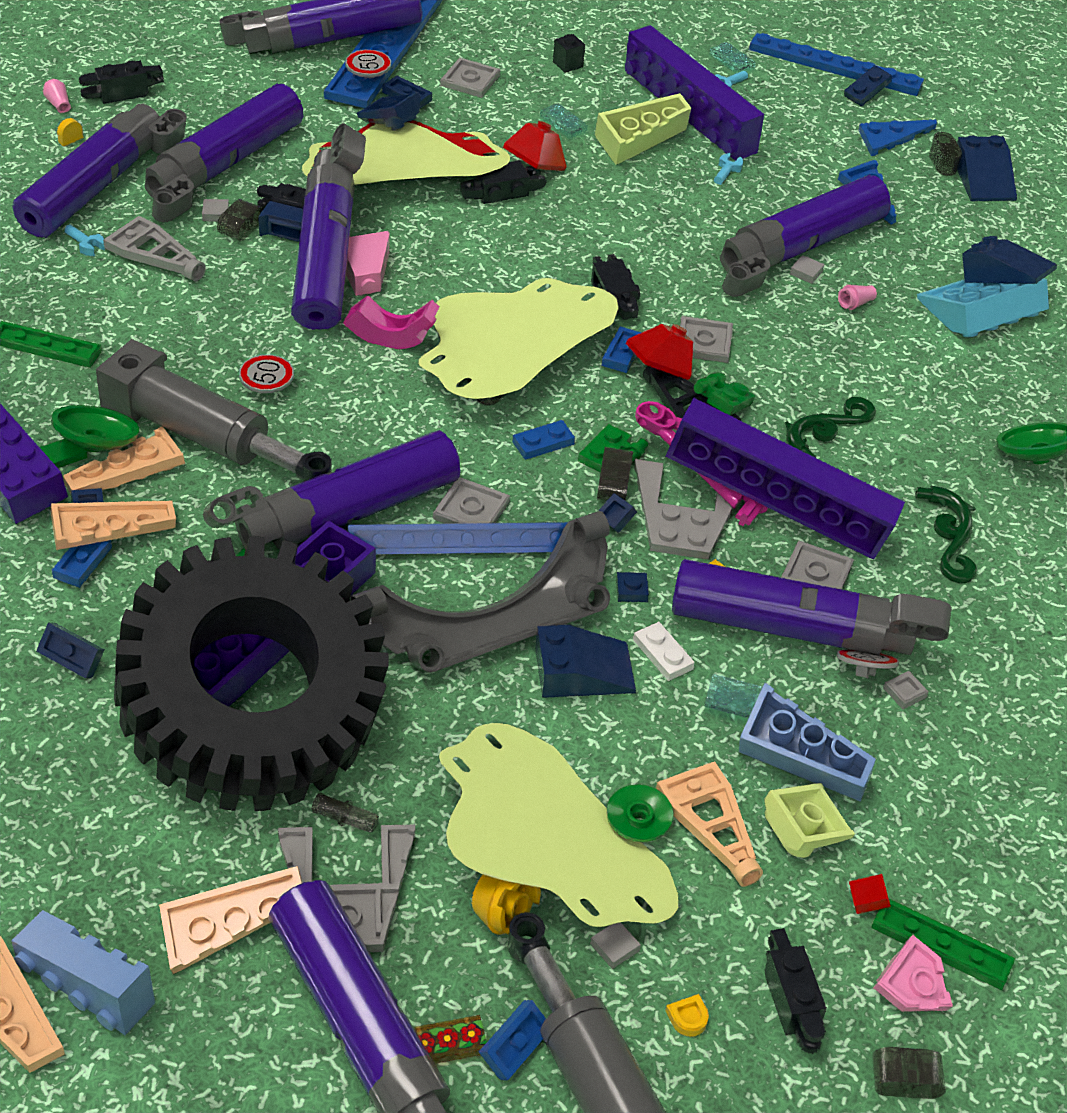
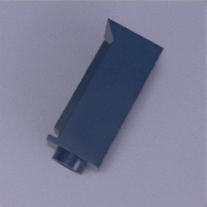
(281, 221)

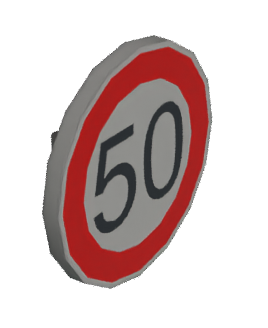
(368, 63)
(266, 373)
(867, 663)

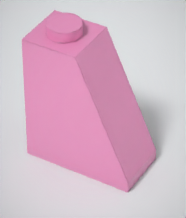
(367, 262)

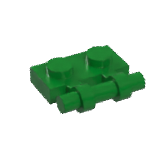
(724, 396)
(613, 438)

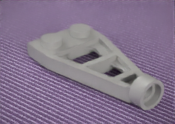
(140, 230)

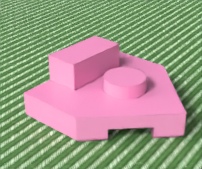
(914, 979)

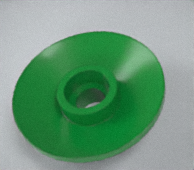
(639, 802)

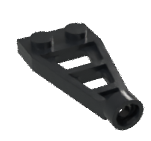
(664, 381)

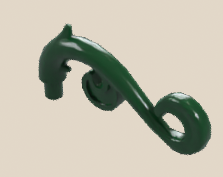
(825, 424)
(945, 528)

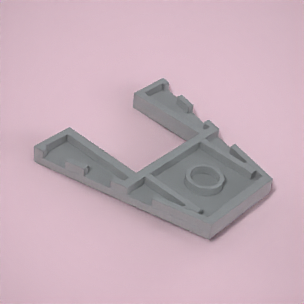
(674, 527)
(367, 905)

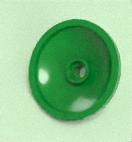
(94, 427)
(1035, 441)

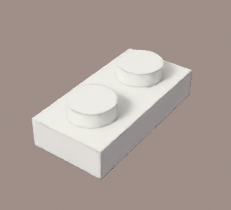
(663, 651)

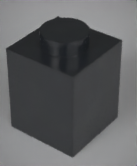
(568, 53)

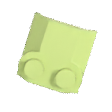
(805, 819)

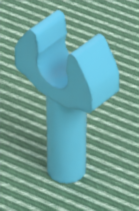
(733, 79)
(727, 167)
(85, 242)

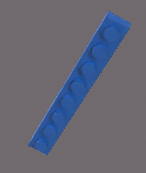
(830, 62)
(460, 537)

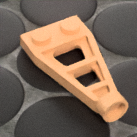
(702, 786)

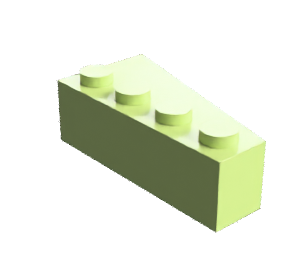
(641, 126)

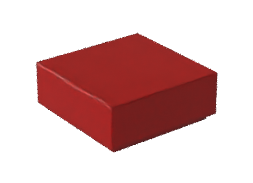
(869, 894)

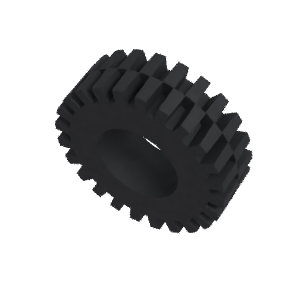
(233, 747)

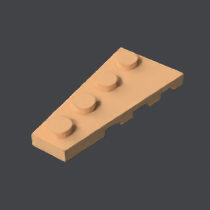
(135, 463)
(103, 521)
(221, 916)
(23, 1024)

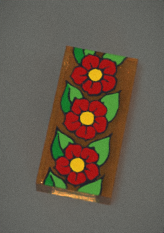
(453, 1038)

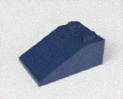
(986, 168)
(1004, 262)
(581, 663)

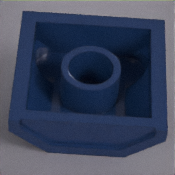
(392, 110)

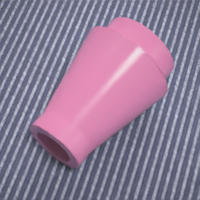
(57, 95)
(855, 295)

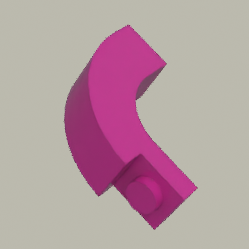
(388, 329)

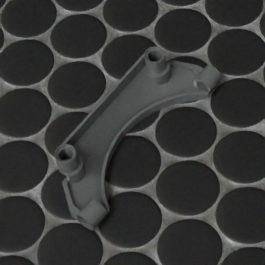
(549, 598)

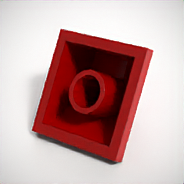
(537, 146)
(665, 349)

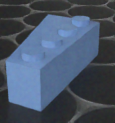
(803, 746)
(85, 972)

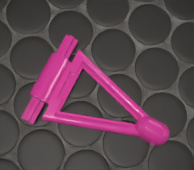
(663, 425)

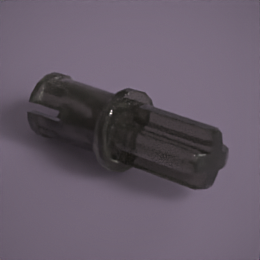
(345, 813)

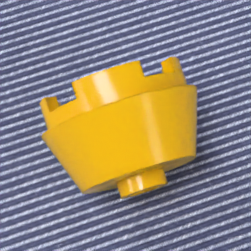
(500, 901)

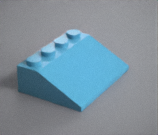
(984, 306)

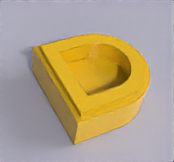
(69, 131)
(688, 1015)

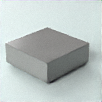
(214, 208)
(807, 269)
(905, 690)
(615, 944)

